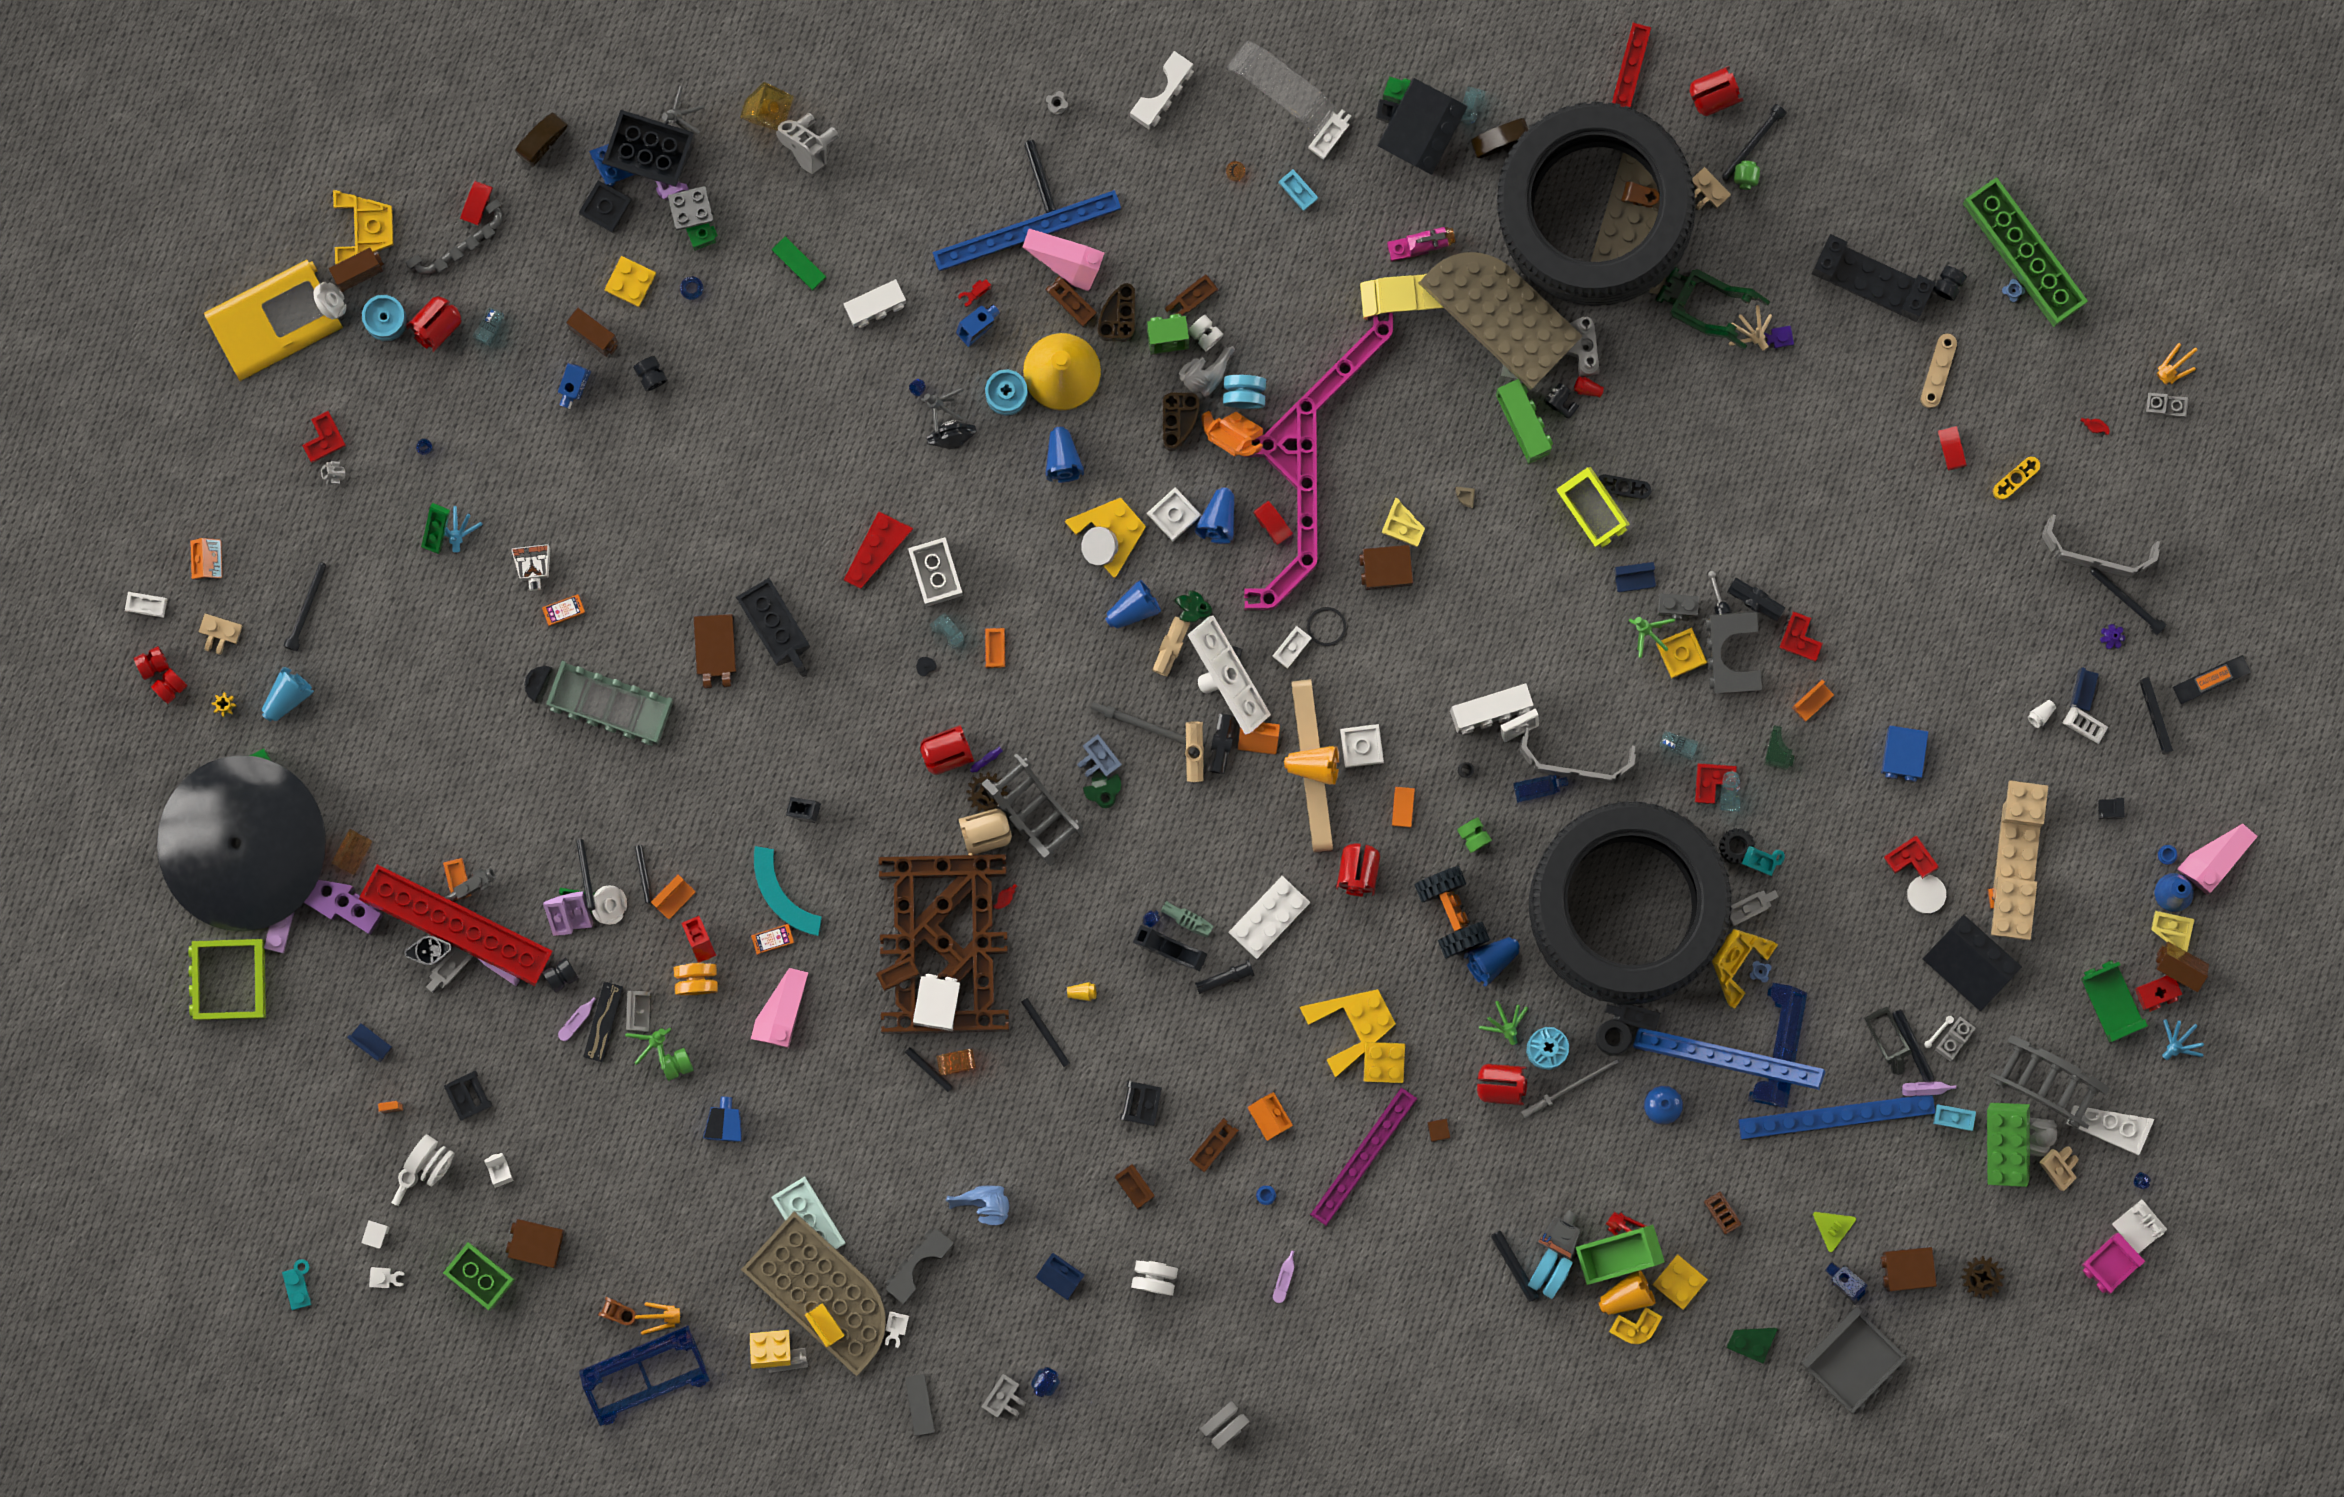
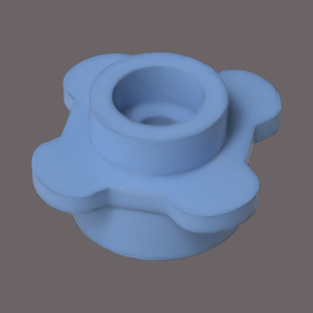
(2019, 290)
(1755, 972)

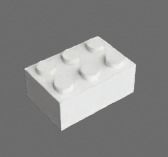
(935, 572)

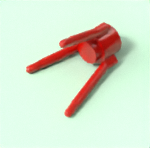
(1617, 1222)

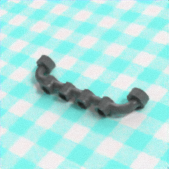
(456, 253)

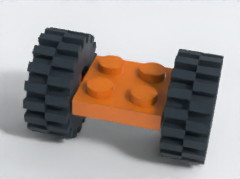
(1441, 886)

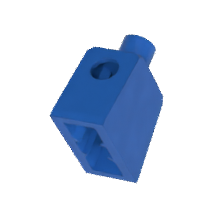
(578, 377)

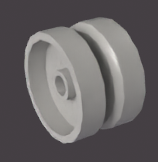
(1227, 1428)

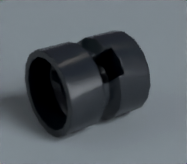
(1948, 285)
(649, 372)
(560, 975)

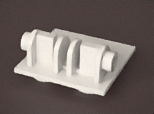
(2139, 1226)

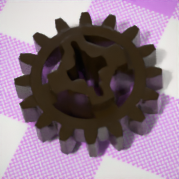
(978, 795)
(1987, 1265)

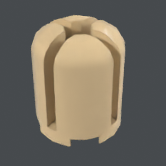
(985, 831)

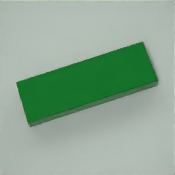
(798, 263)
(435, 528)

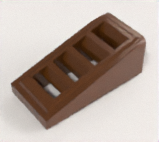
(1735, 1224)

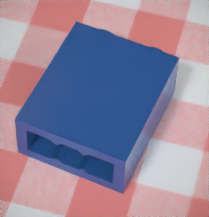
(1904, 753)

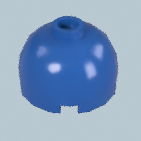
(1663, 1105)

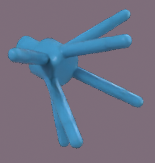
(456, 535)
(2175, 1046)

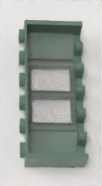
(609, 703)

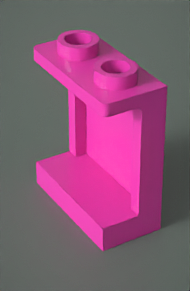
(2112, 1263)

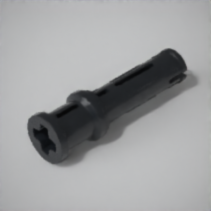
(1234, 974)

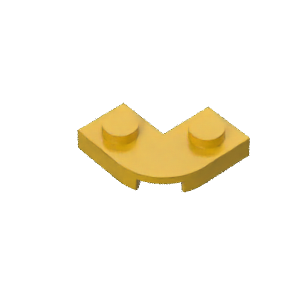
(1638, 1332)

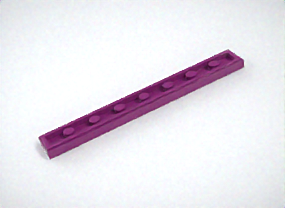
(1363, 1156)

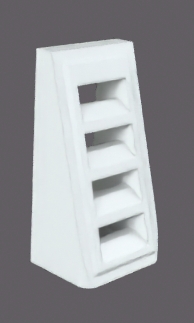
(2070, 718)

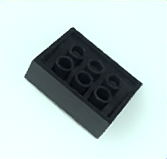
(1422, 126)
(649, 148)
(1972, 962)

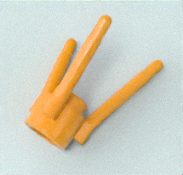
(2167, 373)
(671, 1316)

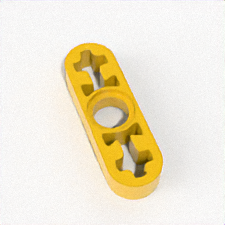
(2023, 465)

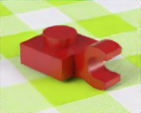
(978, 290)

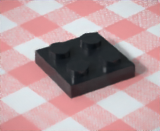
(605, 206)

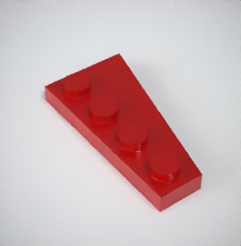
(878, 545)

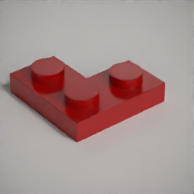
(328, 440)
(1795, 640)
(1706, 780)
(1912, 853)

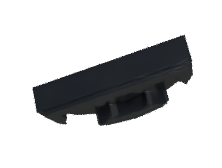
(535, 681)

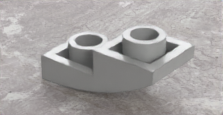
(2167, 405)
(1955, 1038)

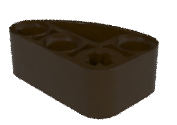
(1499, 138)
(539, 139)
(1112, 317)
(1184, 415)

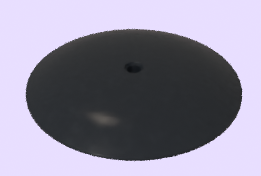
(278, 852)

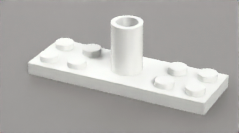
(1227, 675)

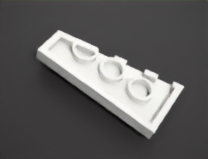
(2115, 1128)

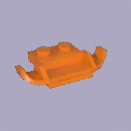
(1233, 433)

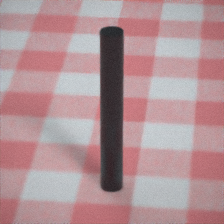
(643, 874)
(928, 1069)

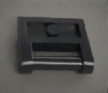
(462, 1099)
(1147, 1104)

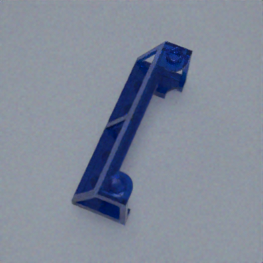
(1792, 1006)
(679, 1339)

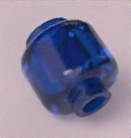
(1045, 1382)

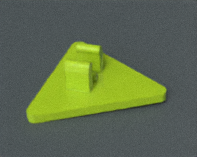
(1833, 1227)

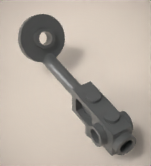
(480, 880)

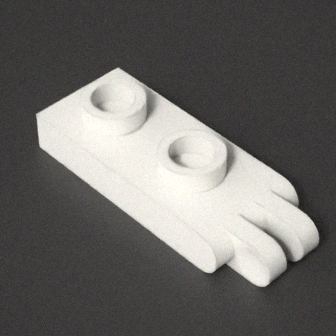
(1330, 134)

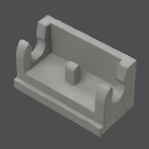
(638, 1011)

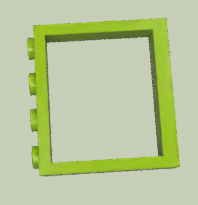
(260, 993)

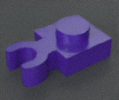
(1780, 337)

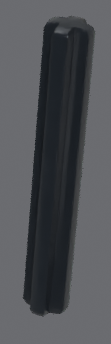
(1040, 176)
(1911, 1041)
(1514, 1265)

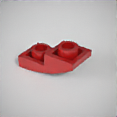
(476, 202)
(1952, 448)
(1272, 522)

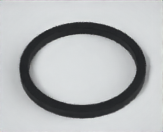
(1331, 643)

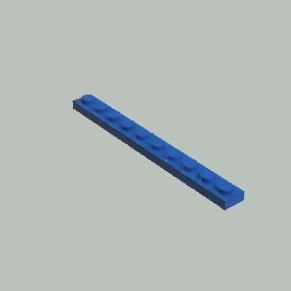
(1016, 233)
(1729, 1058)
(1836, 1116)

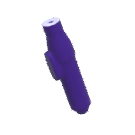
(986, 759)

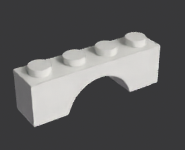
(1148, 109)

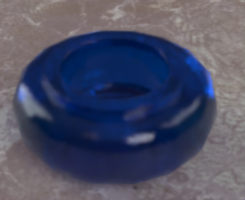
(691, 296)

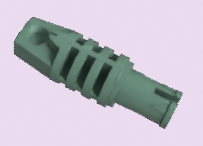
(1188, 919)

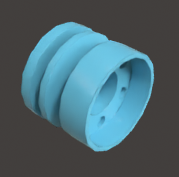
(1536, 1046)

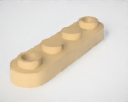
(1938, 371)

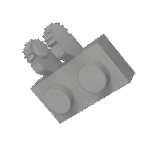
(1001, 1395)

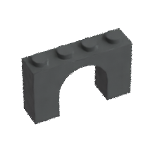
(1720, 628)

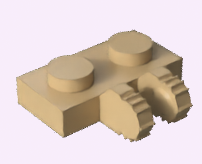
(1710, 188)
(220, 629)
(2058, 1168)

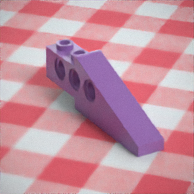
(330, 905)

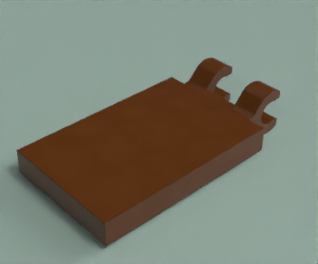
(715, 648)

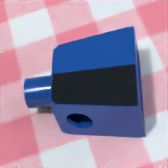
(976, 324)
(724, 1122)

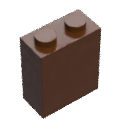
(356, 269)
(592, 332)
(1386, 567)
(2182, 966)
(535, 1243)
(1908, 1269)

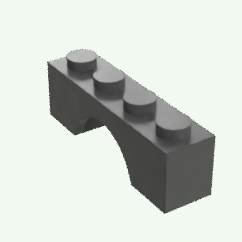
(934, 1246)

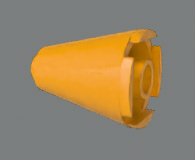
(1315, 764)
(1627, 1295)

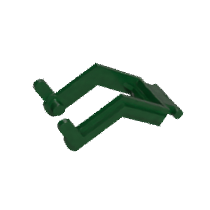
(1682, 288)

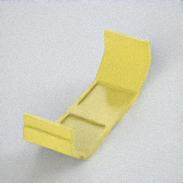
(1395, 295)

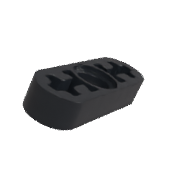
(1636, 495)

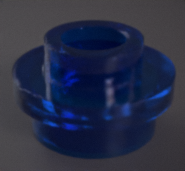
(1151, 918)

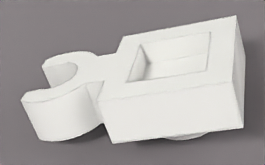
(382, 1278)
(896, 1325)

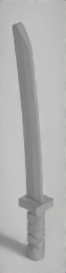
(1547, 1100)

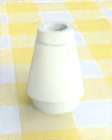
(2041, 714)

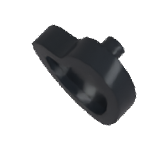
(925, 665)

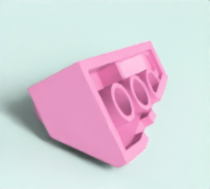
(1070, 260)
(2213, 861)
(780, 1013)

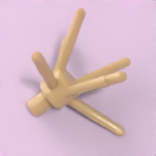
(1757, 335)

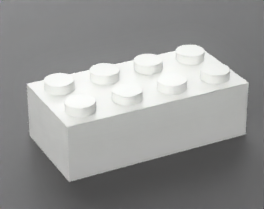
(1491, 708)

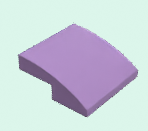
(568, 913)

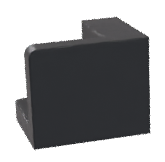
(2111, 808)

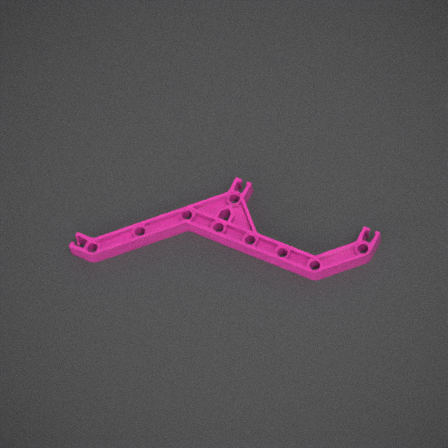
(1302, 464)

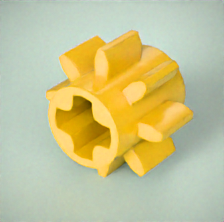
(220, 700)

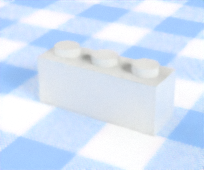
(875, 304)

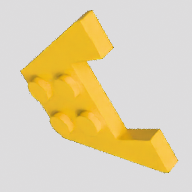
(371, 224)
(1118, 519)

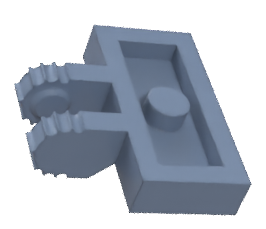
(1101, 755)

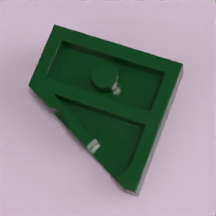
(1752, 1342)

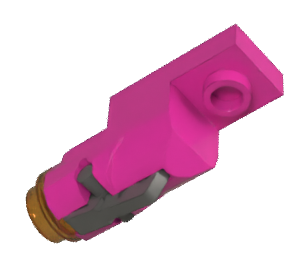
(1421, 243)

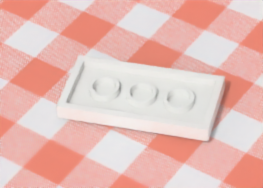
(1269, 917)

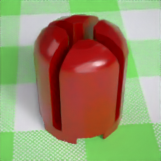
(1715, 92)
(435, 322)
(946, 751)
(1368, 873)
(1501, 1093)

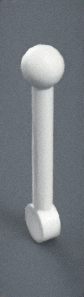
(1949, 1020)

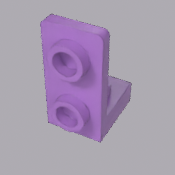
(663, 191)

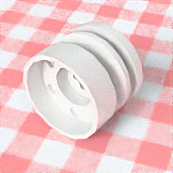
(429, 1160)

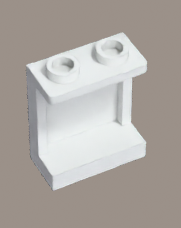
(936, 1002)

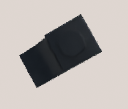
(803, 809)

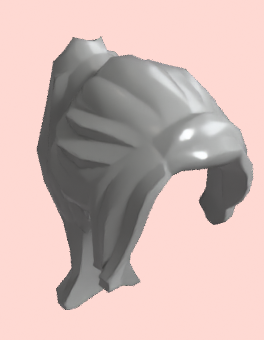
(1205, 380)
(2043, 1137)

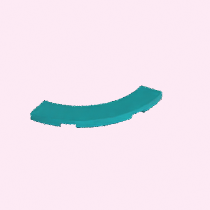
(777, 899)

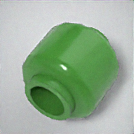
(1747, 175)

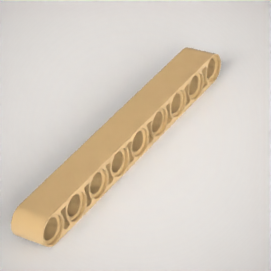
(1314, 790)

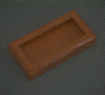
(897, 973)

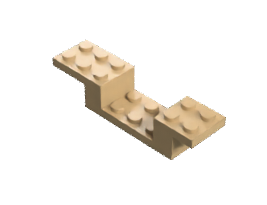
(2017, 860)

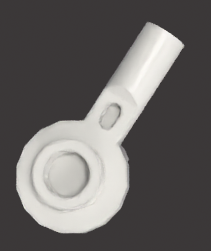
(406, 1180)

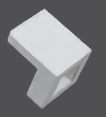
(374, 1234)

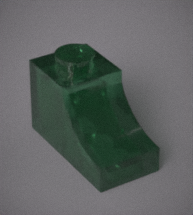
(1777, 753)

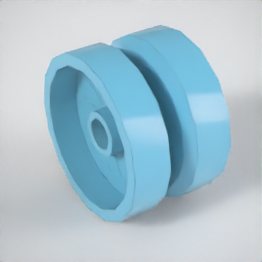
(384, 329)
(1003, 381)
(1244, 391)
(1552, 1274)

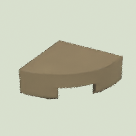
(1466, 496)

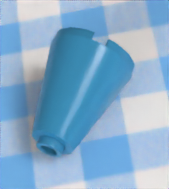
(285, 695)

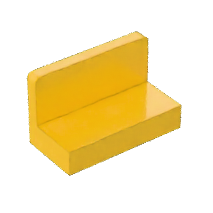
(824, 1325)

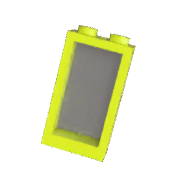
(1593, 507)

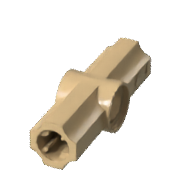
(1171, 647)
(1194, 764)

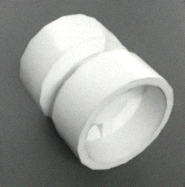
(1198, 331)

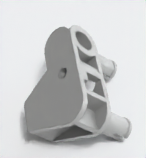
(810, 151)
(1587, 359)

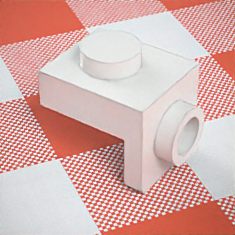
(498, 1170)

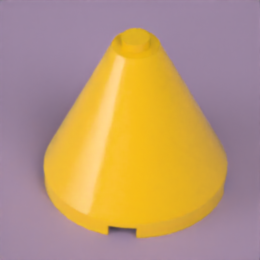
(1062, 371)

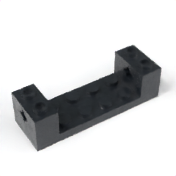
(1872, 279)

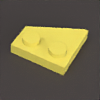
(1403, 525)
(2173, 928)

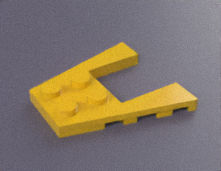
(1732, 955)
(1367, 1015)

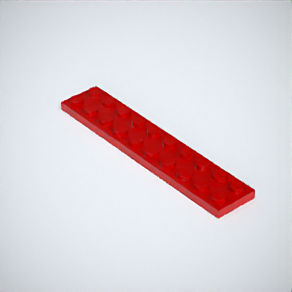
(455, 925)

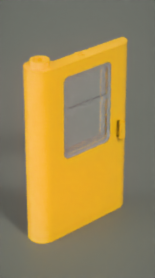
(271, 320)

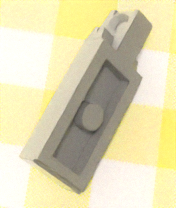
(1751, 906)
(448, 969)

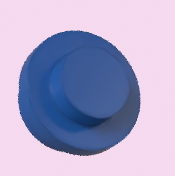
(2167, 854)
(1266, 1195)

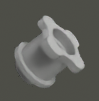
(1058, 97)

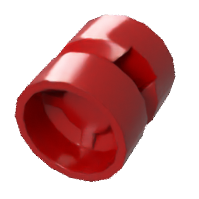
(151, 663)
(169, 686)

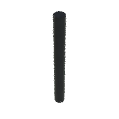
(585, 874)
(1045, 1032)

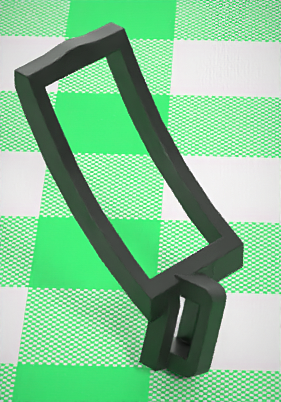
(1899, 1056)

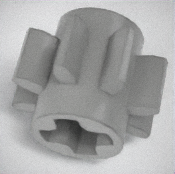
(333, 472)

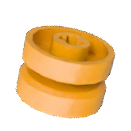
(695, 976)

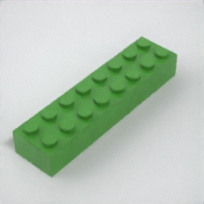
(2025, 252)

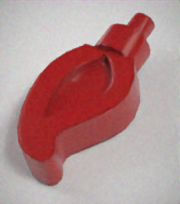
(2096, 425)
(1005, 897)

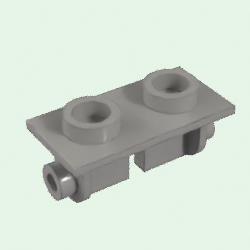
(798, 1360)

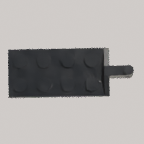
(774, 624)

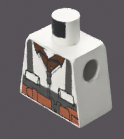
(532, 564)

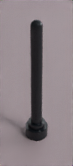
(1776, 114)
(2156, 624)
(293, 642)

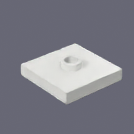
(1174, 514)
(1519, 725)
(1361, 746)

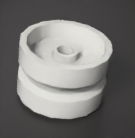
(1154, 1279)

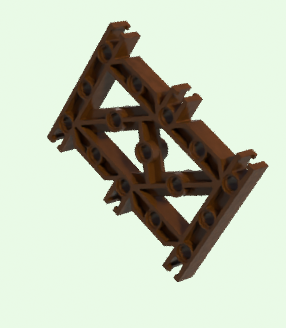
(927, 927)

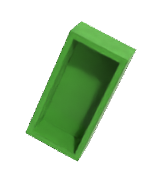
(1523, 421)
(2008, 1144)
(1620, 1254)

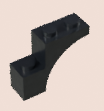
(1170, 948)

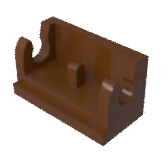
(1134, 1186)

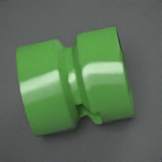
(1474, 835)
(678, 1063)

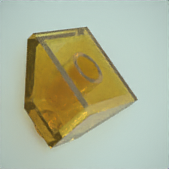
(767, 106)

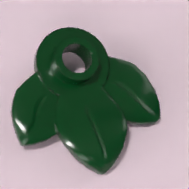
(1191, 605)
(1102, 786)

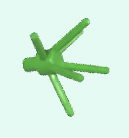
(1645, 629)
(1509, 1029)
(656, 1040)

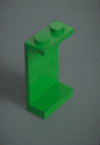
(2112, 1001)

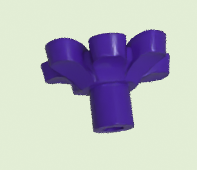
(2109, 636)

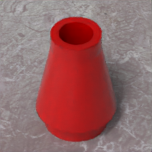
(1585, 386)

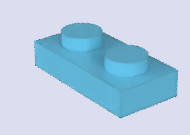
(1298, 190)
(1954, 1117)

